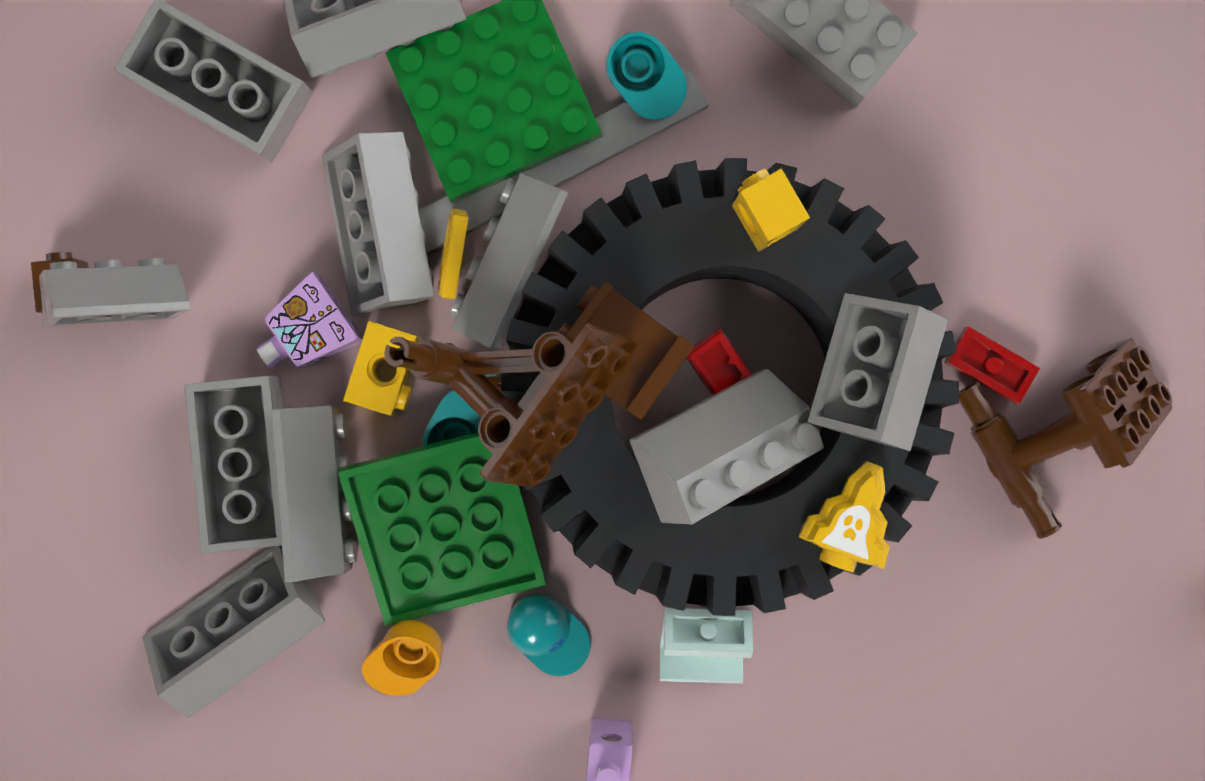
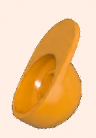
(404, 658)

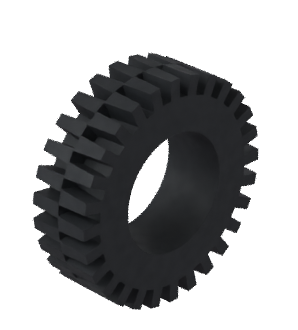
(687, 233)

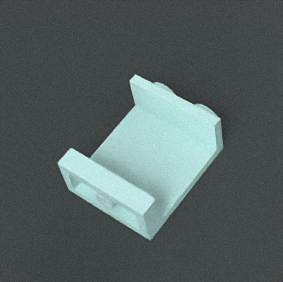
(704, 646)

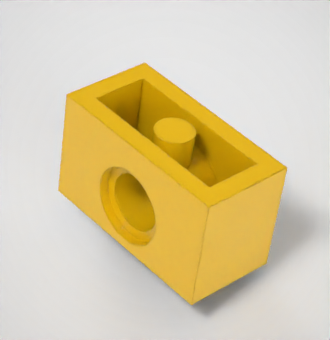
(769, 208)
(365, 386)

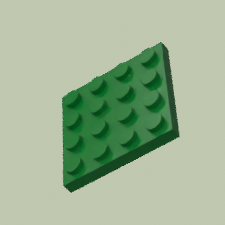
(493, 96)
(439, 529)

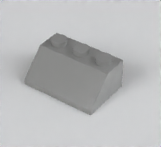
(112, 292)
(878, 370)

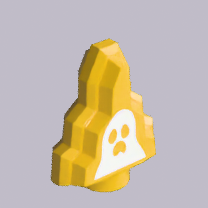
(851, 524)

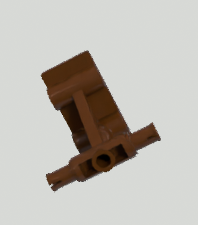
(1111, 411)
(534, 431)

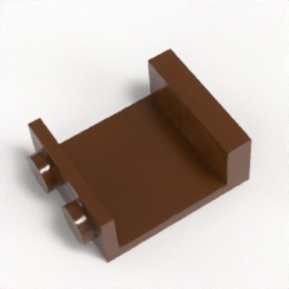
(653, 360)

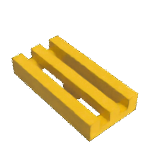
(452, 253)

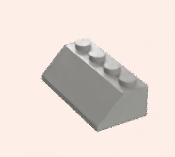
(353, 30)
(377, 222)
(510, 258)
(724, 447)
(310, 492)
(229, 632)

